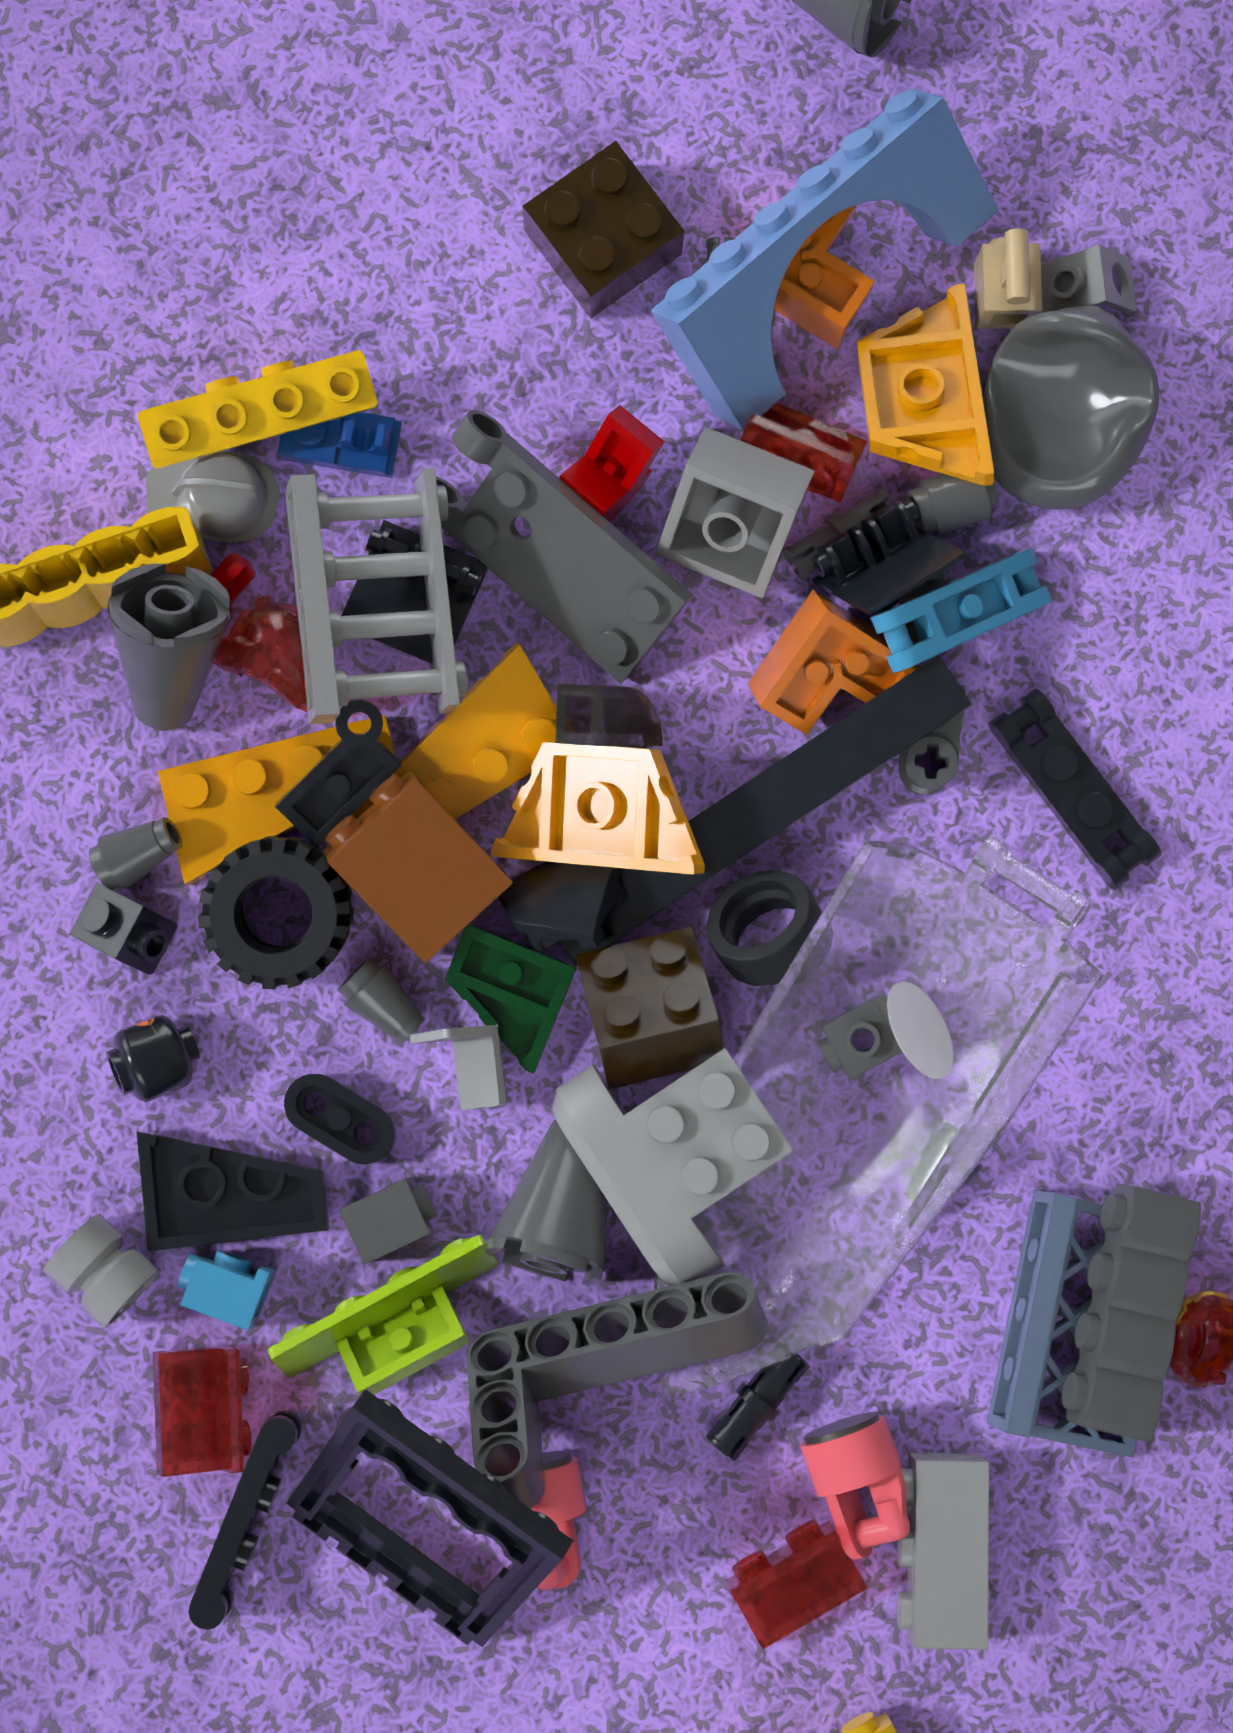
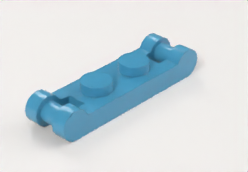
(962, 609)

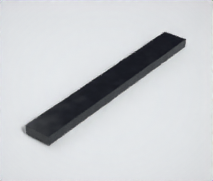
(793, 790)

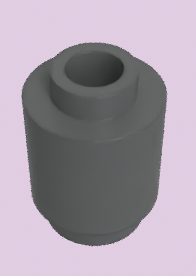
(951, 503)

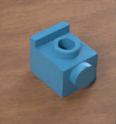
(225, 1288)

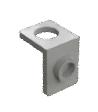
(1088, 281)
(476, 1063)

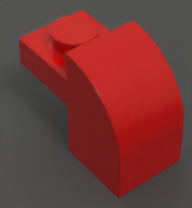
(614, 463)

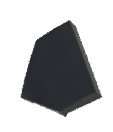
(563, 902)

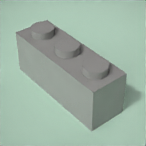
(946, 1552)

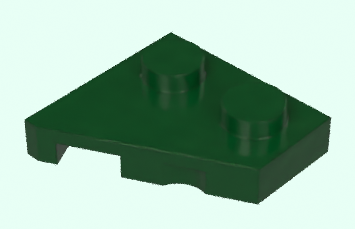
(511, 989)

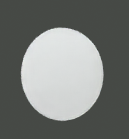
(920, 1030)

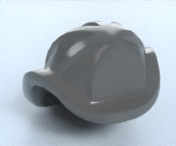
(1068, 407)

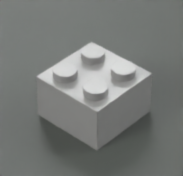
(733, 512)

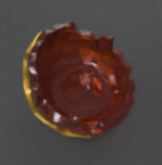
(1203, 1316)

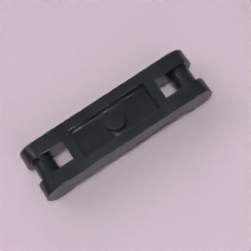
(1074, 789)
(234, 1541)

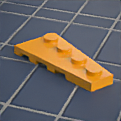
(485, 739)
(234, 795)

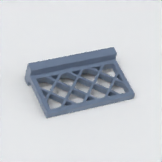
(1033, 1325)

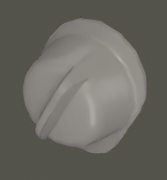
(224, 492)

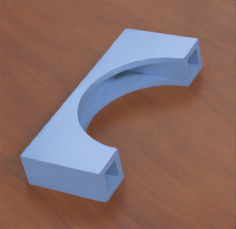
(725, 309)

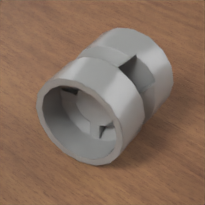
(99, 1268)

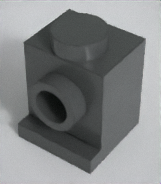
(837, 1045)

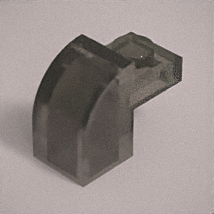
(606, 716)

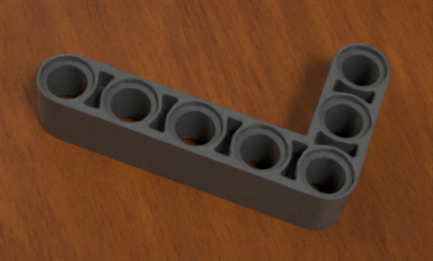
(591, 1349)

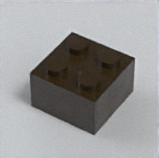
(603, 229)
(650, 1007)

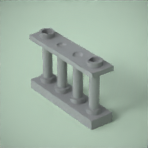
(325, 629)

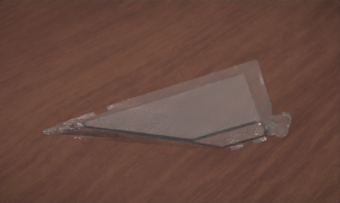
(892, 1144)

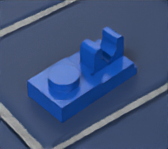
(350, 443)

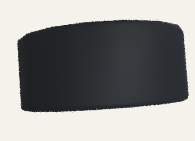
(742, 905)

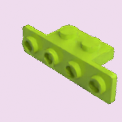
(395, 1326)

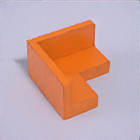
(820, 288)
(816, 657)

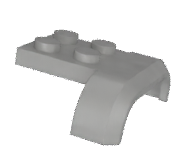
(671, 1156)

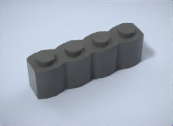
(1133, 1312)

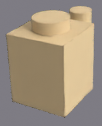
(1007, 281)

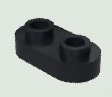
(340, 1120)

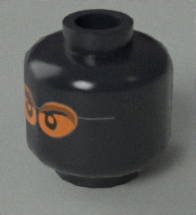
(152, 1058)

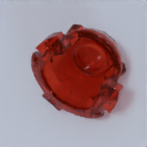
(267, 648)

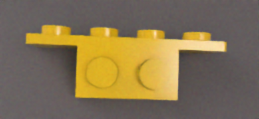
(258, 408)

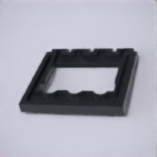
(433, 1471)

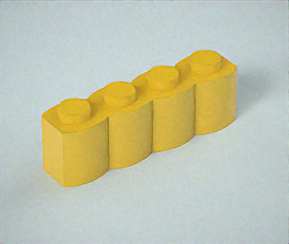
(73, 583)

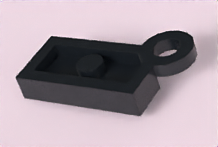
(341, 777)

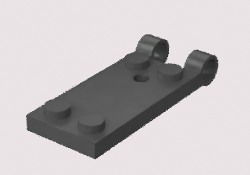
(572, 564)

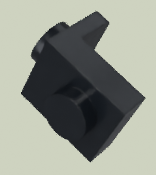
(123, 929)

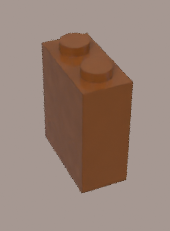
(415, 865)

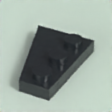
(222, 1195)

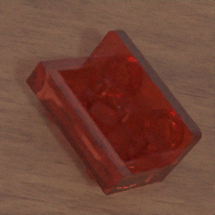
(809, 443)
(200, 1410)
(794, 1582)

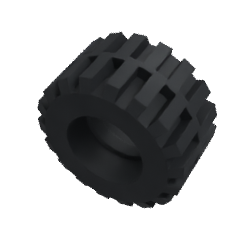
(235, 942)

